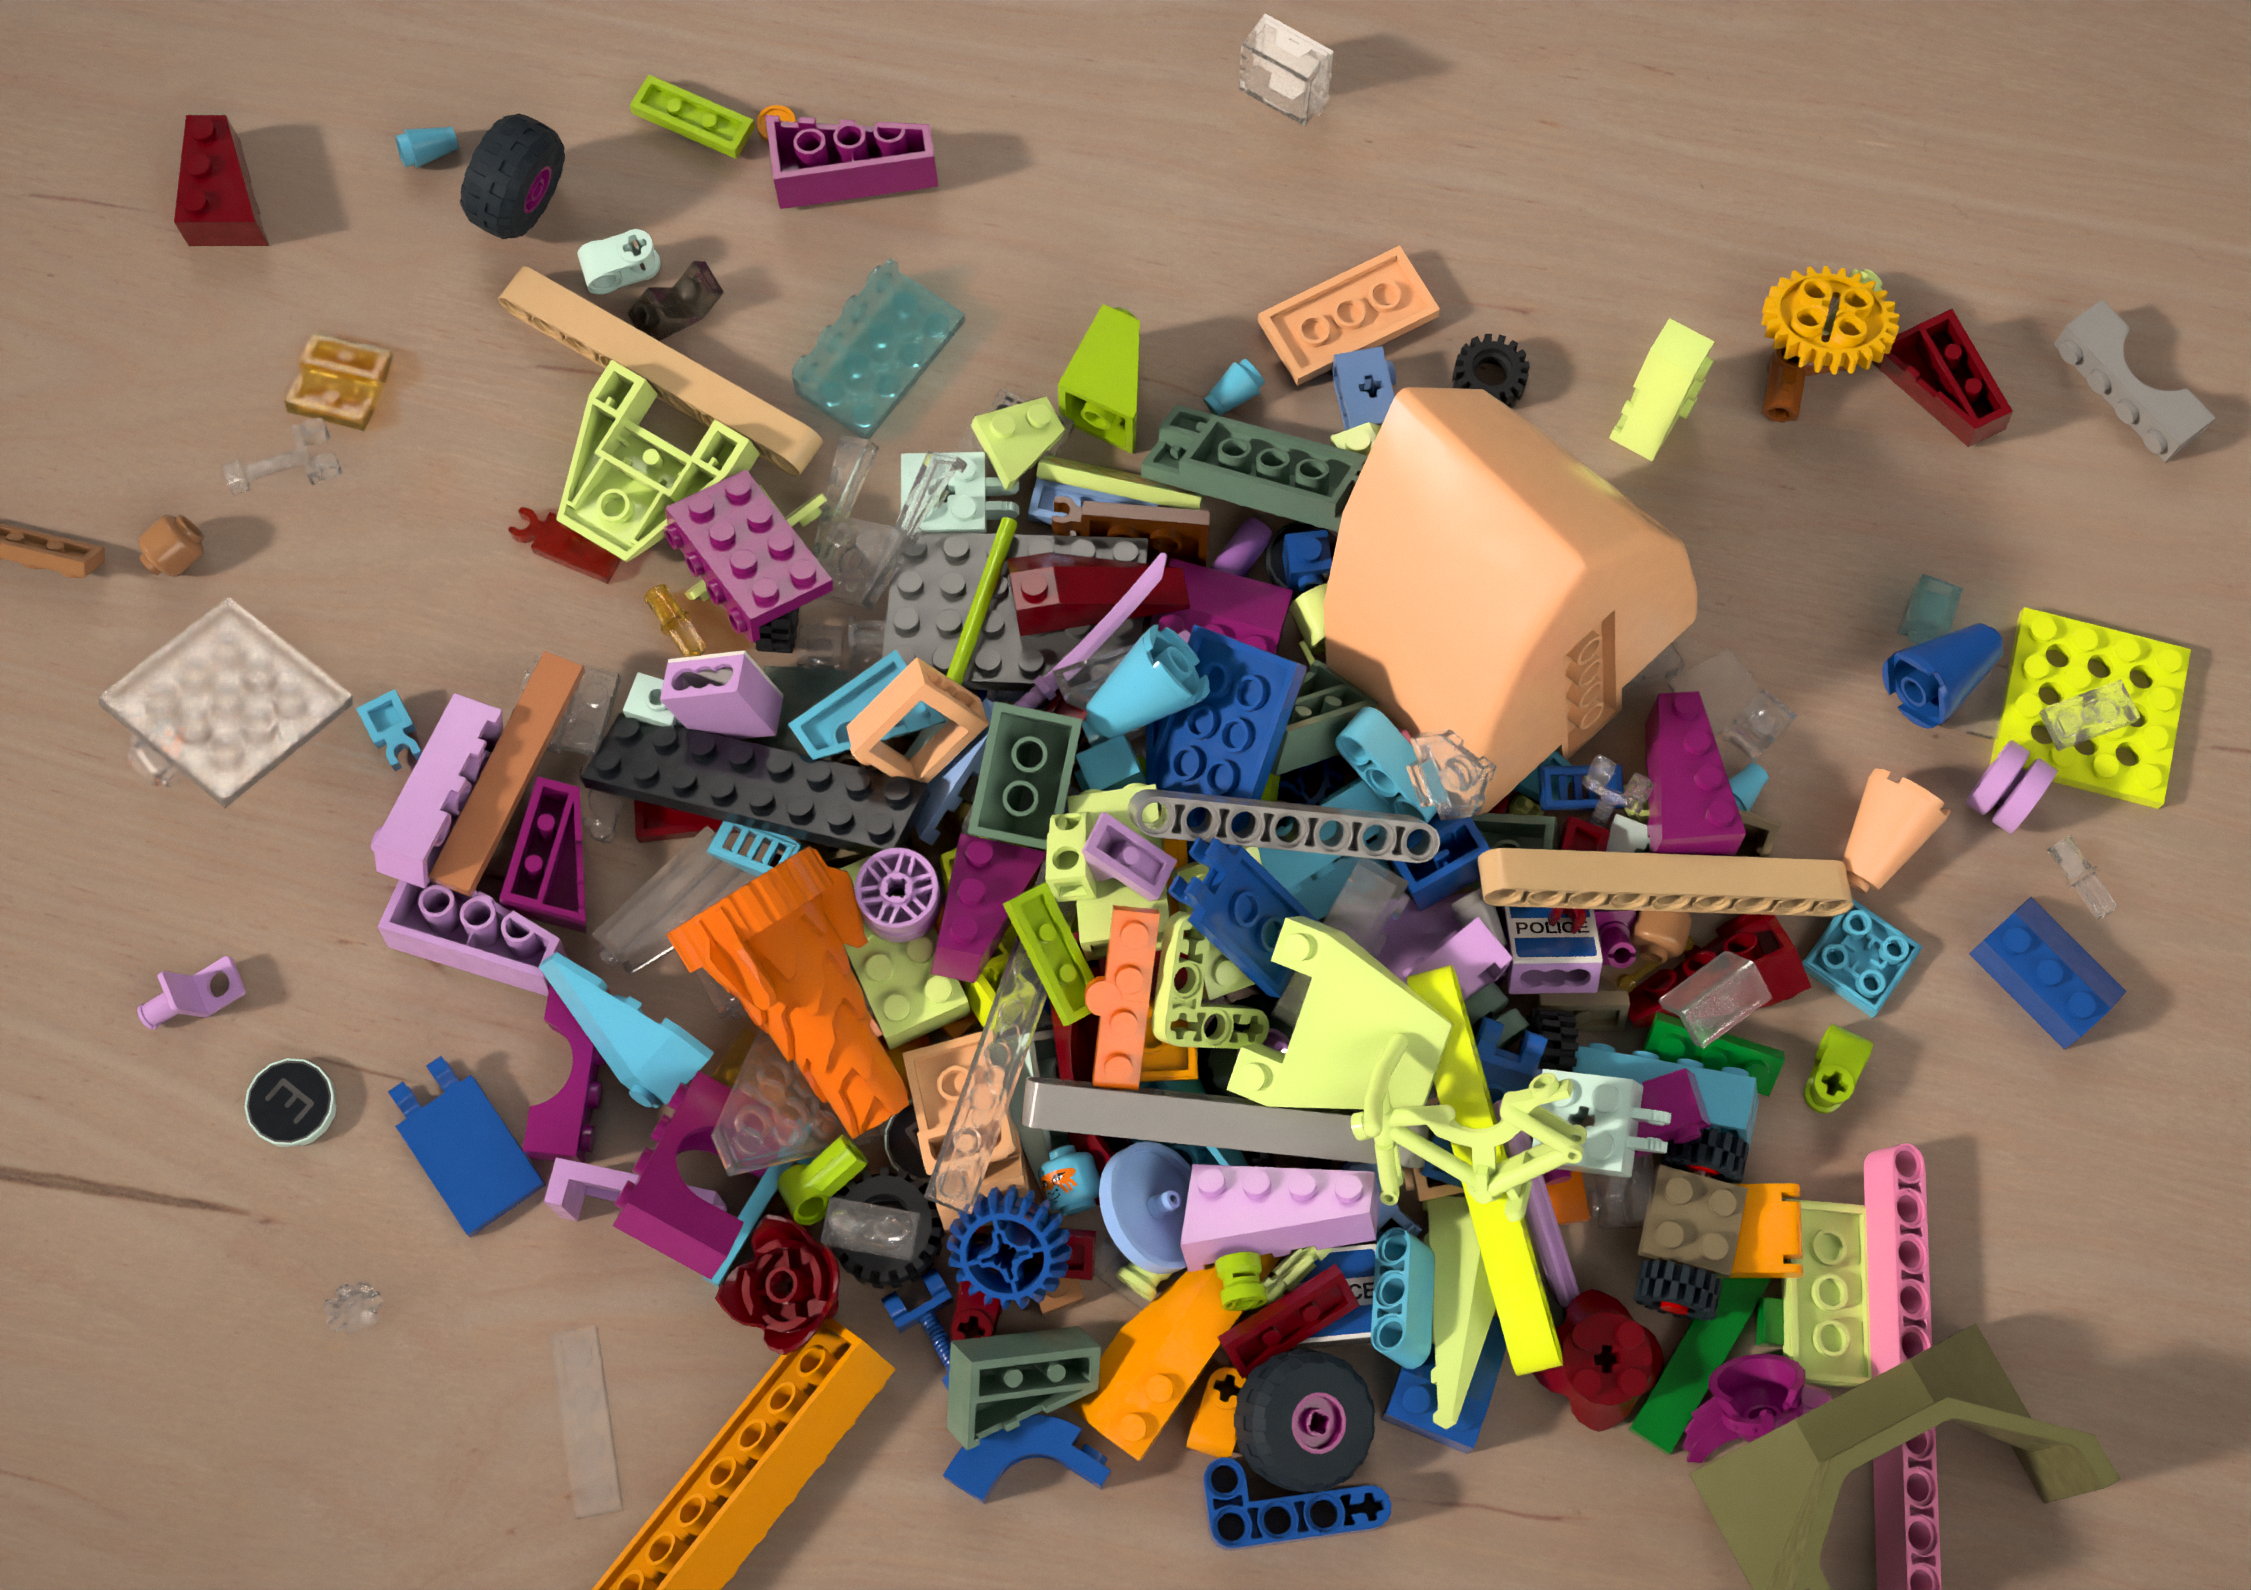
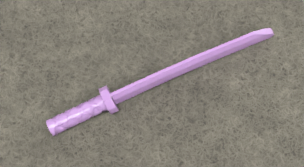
(1047, 686)

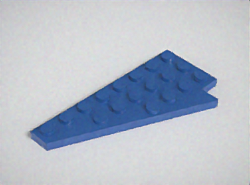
(1233, 733)

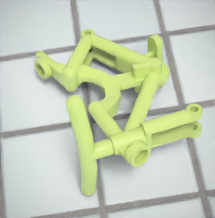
(1486, 1178)

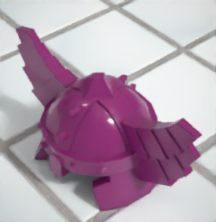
(1749, 1401)

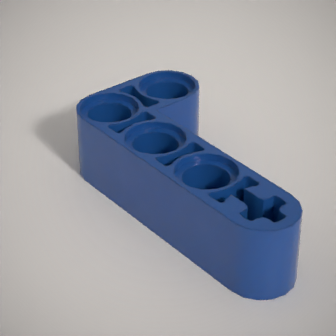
(1296, 1507)

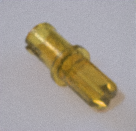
(675, 621)

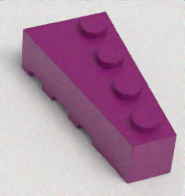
(847, 160)

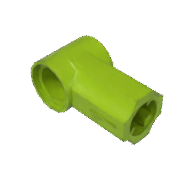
(810, 1186)

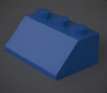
(2048, 973)

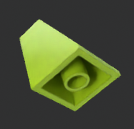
(1103, 379)

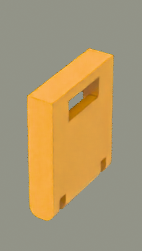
(1769, 1233)

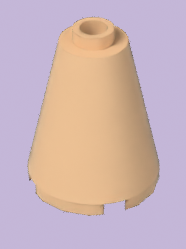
(1889, 829)

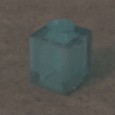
(1929, 609)

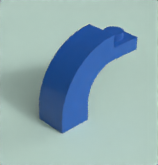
(1036, 1437)

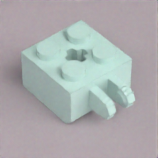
(967, 501)
(1617, 1112)

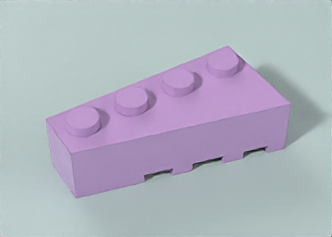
(437, 790)
(1473, 954)

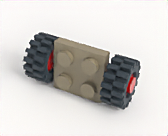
(1692, 1225)

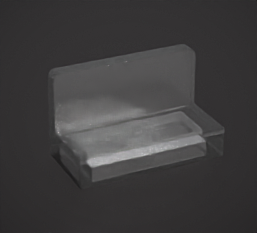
(1717, 997)

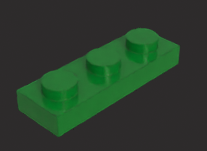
(1672, 1042)

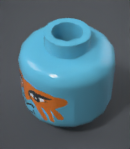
(1070, 1180)

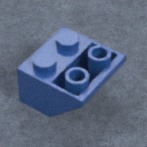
(1450, 868)

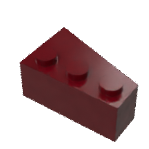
(1948, 378)

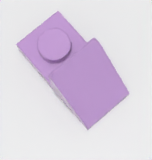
(1125, 855)

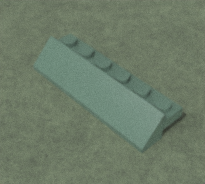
(1254, 467)

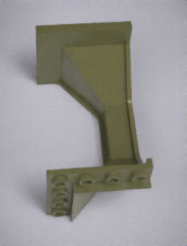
(1782, 1488)

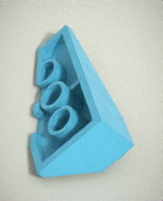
(639, 1051)

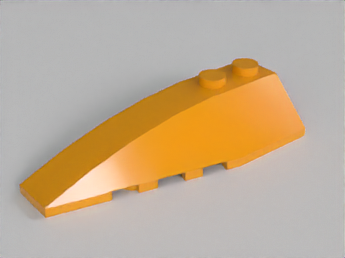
(1159, 1359)

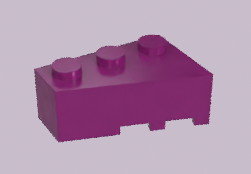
(547, 861)
(973, 914)

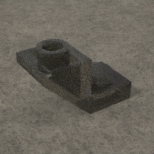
(669, 310)

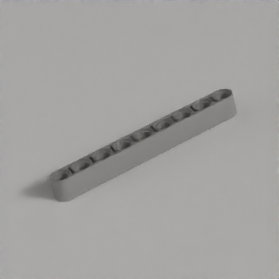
(1199, 1121)

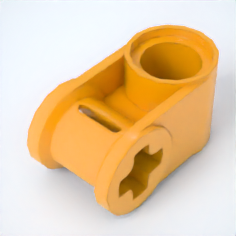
(1214, 1421)

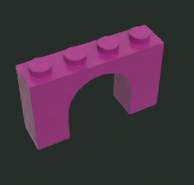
(660, 1205)

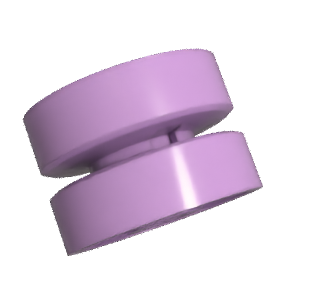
(2011, 786)
(905, 874)

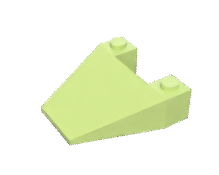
(628, 475)
(1342, 1029)

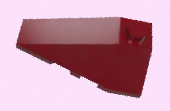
(1079, 591)
(1748, 936)

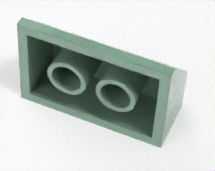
(1023, 774)

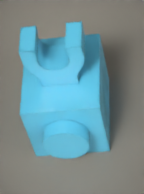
(1108, 763)

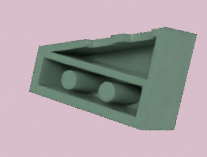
(1318, 716)
(1016, 1376)

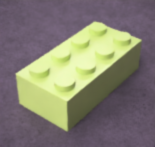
(900, 986)

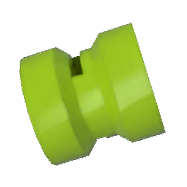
(1241, 1281)

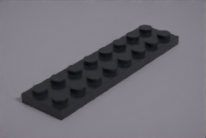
(756, 786)

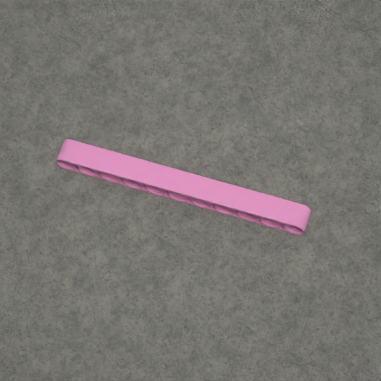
(1900, 1329)

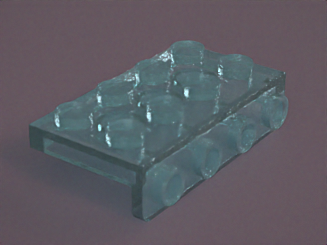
(875, 350)

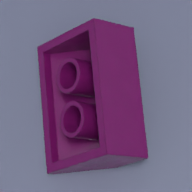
(1230, 606)

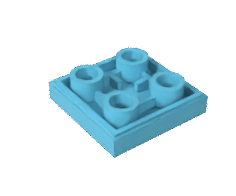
(1861, 958)

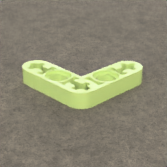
(1186, 1002)

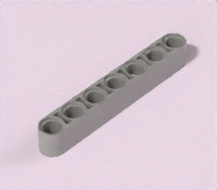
(1304, 833)

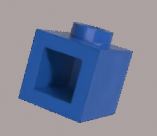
(1306, 560)

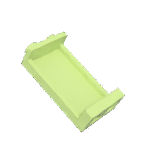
(1096, 914)

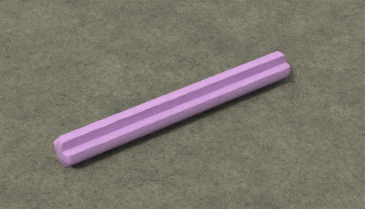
(1545, 1227)

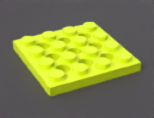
(2120, 653)

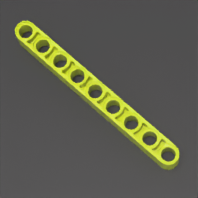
(1502, 1243)

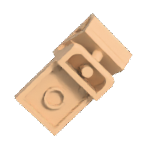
(935, 1084)

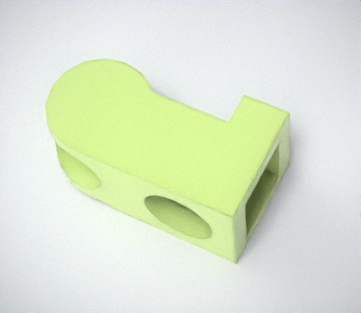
(1065, 864)

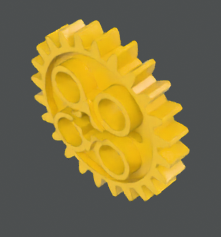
(1861, 327)

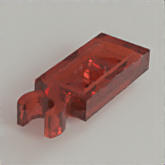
(565, 546)

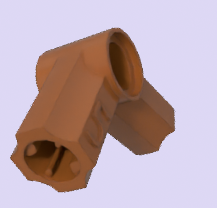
(1786, 385)

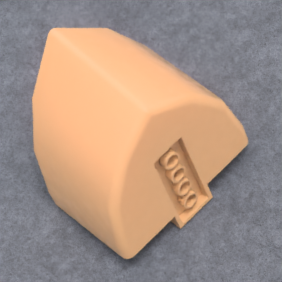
(1496, 584)

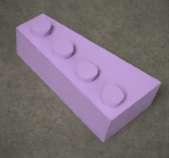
(468, 934)
(1275, 1211)

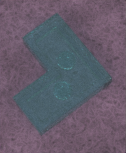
(801, 692)

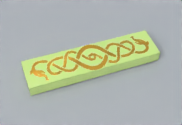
(1116, 483)

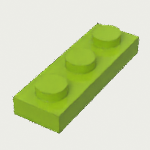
(692, 116)
(1052, 950)

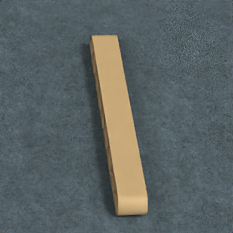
(672, 375)
(1664, 882)

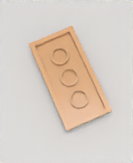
(1348, 314)

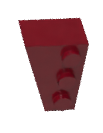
(215, 187)

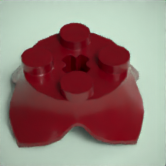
(759, 1293)
(1636, 1362)

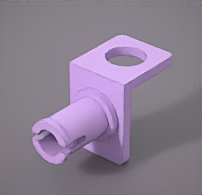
(191, 994)

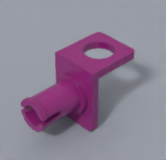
(1614, 936)

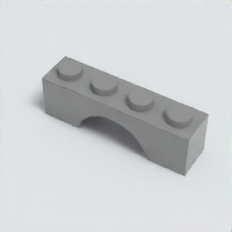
(2161, 418)

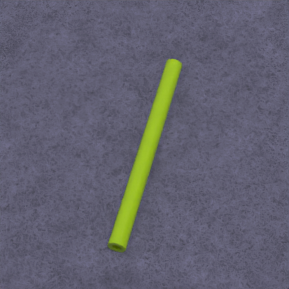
(982, 600)

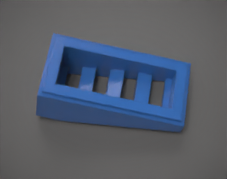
(1578, 803)

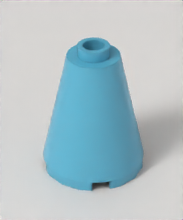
(1147, 685)

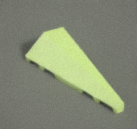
(1460, 1303)

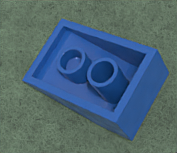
(1415, 1397)

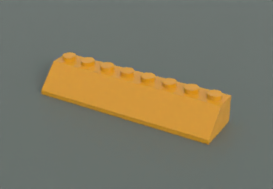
(753, 1466)

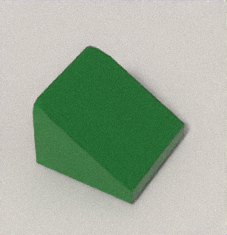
(1769, 1322)

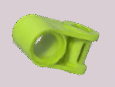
(1838, 1063)

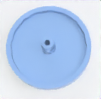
(1145, 1205)

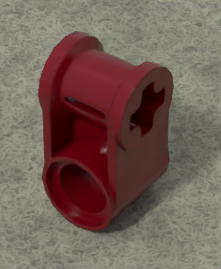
(972, 1311)

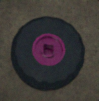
(512, 176)
(1304, 1420)

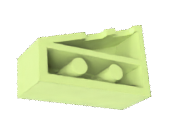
(1664, 389)

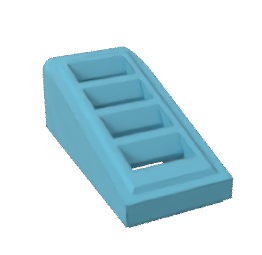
(747, 863)

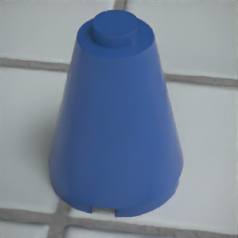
(1941, 672)

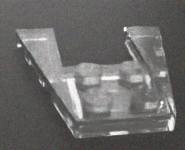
(864, 553)

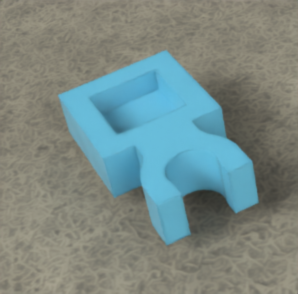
(389, 725)

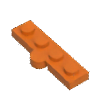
(1123, 997)

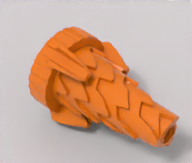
(787, 965)

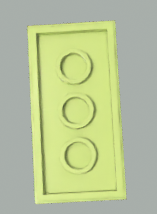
(1830, 1304)

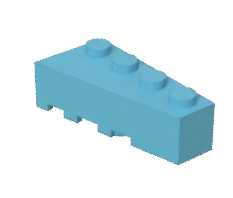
(1295, 866)
(1727, 1094)

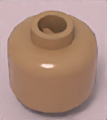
(171, 545)
(1660, 934)

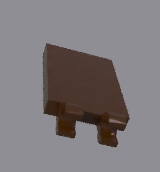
(1171, 531)

